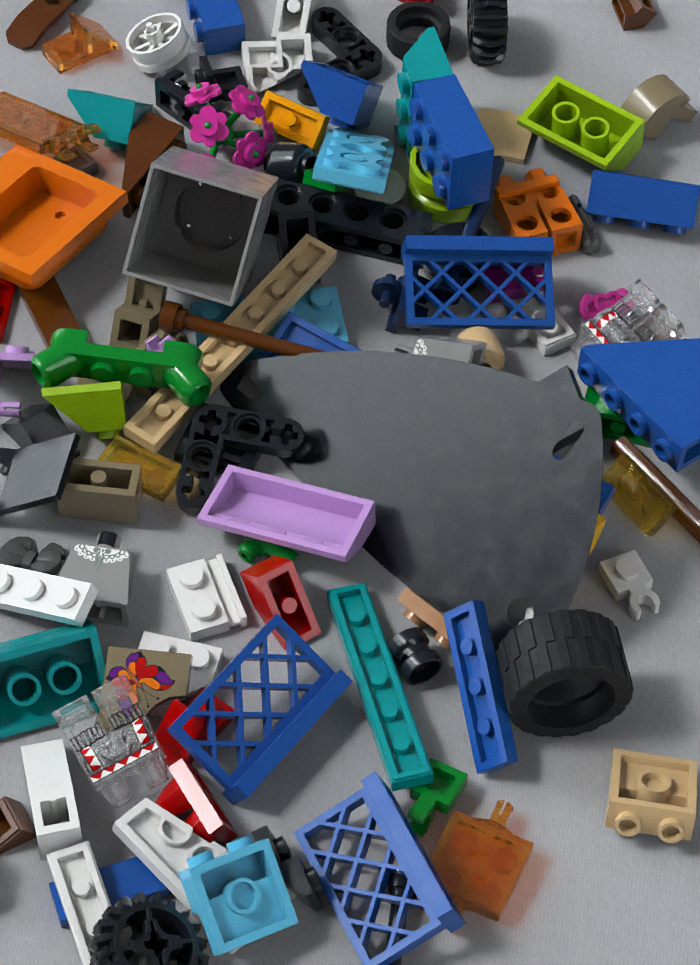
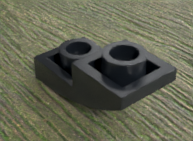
(300, 880)

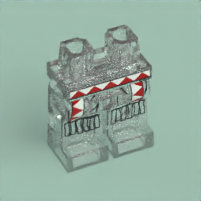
(631, 319)
(119, 754)

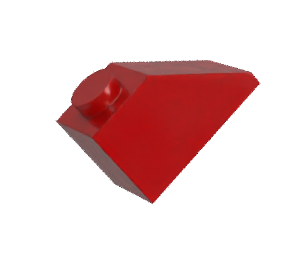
(278, 590)

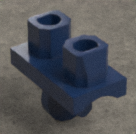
(391, 291)

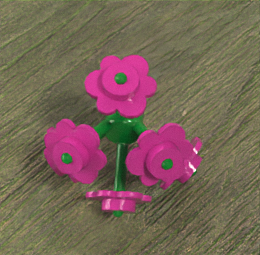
(216, 129)

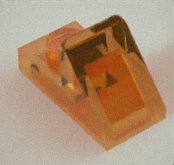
(81, 45)

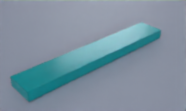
(379, 687)

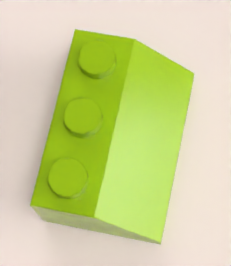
(584, 125)

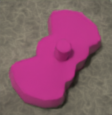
(591, 304)

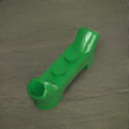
(74, 356)

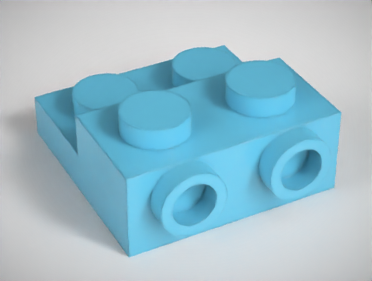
(238, 894)

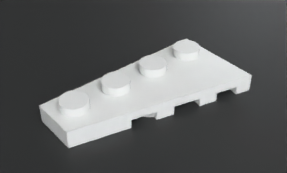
(164, 845)

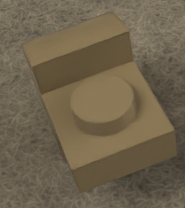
(657, 102)
(139, 313)

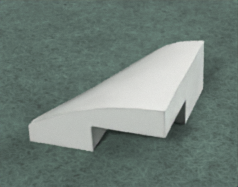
(274, 61)

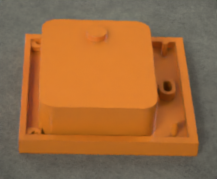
(48, 215)

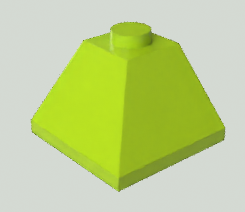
(92, 406)

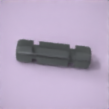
(590, 239)

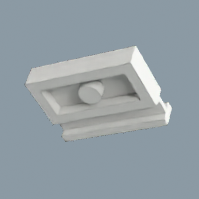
(206, 597)

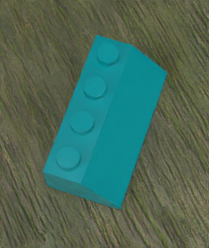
(46, 674)

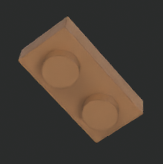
(423, 613)

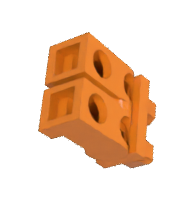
(538, 210)

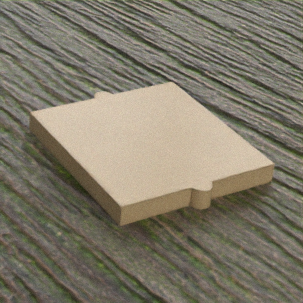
(506, 136)

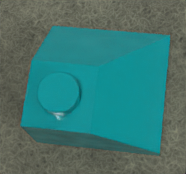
(112, 114)

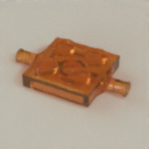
(481, 861)

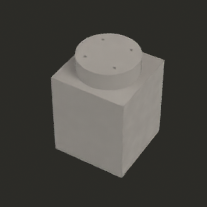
(200, 256)

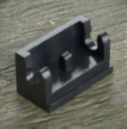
(171, 98)

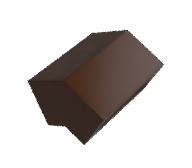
(633, 13)

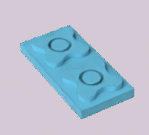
(354, 160)

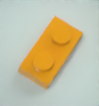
(294, 120)

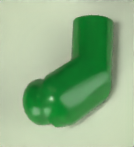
(253, 547)

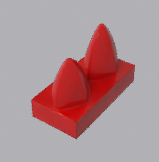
(190, 791)

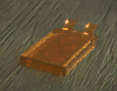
(43, 129)

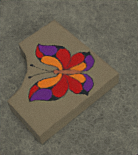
(154, 675)

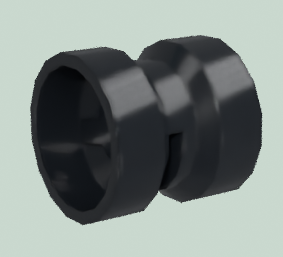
(413, 653)

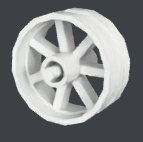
(158, 42)

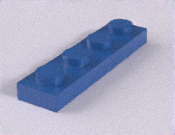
(480, 687)

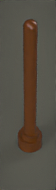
(175, 317)

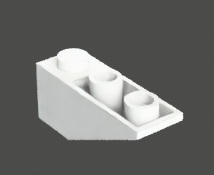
(51, 796)

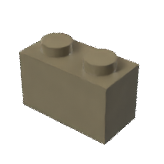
(102, 491)

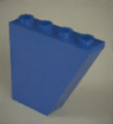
(652, 390)

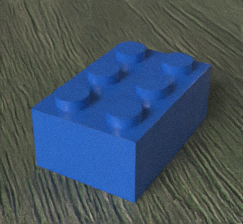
(451, 142)

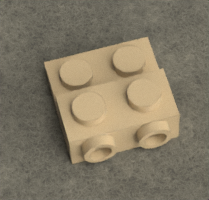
(652, 795)

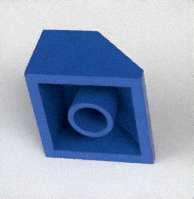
(342, 95)

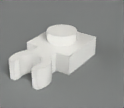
(629, 579)

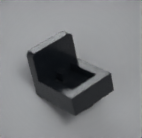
(226, 78)

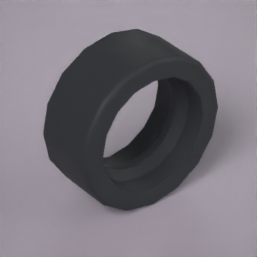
(415, 14)

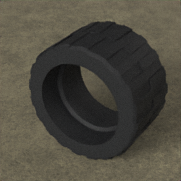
(564, 673)

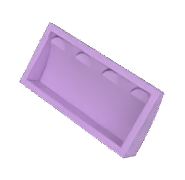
(289, 513)

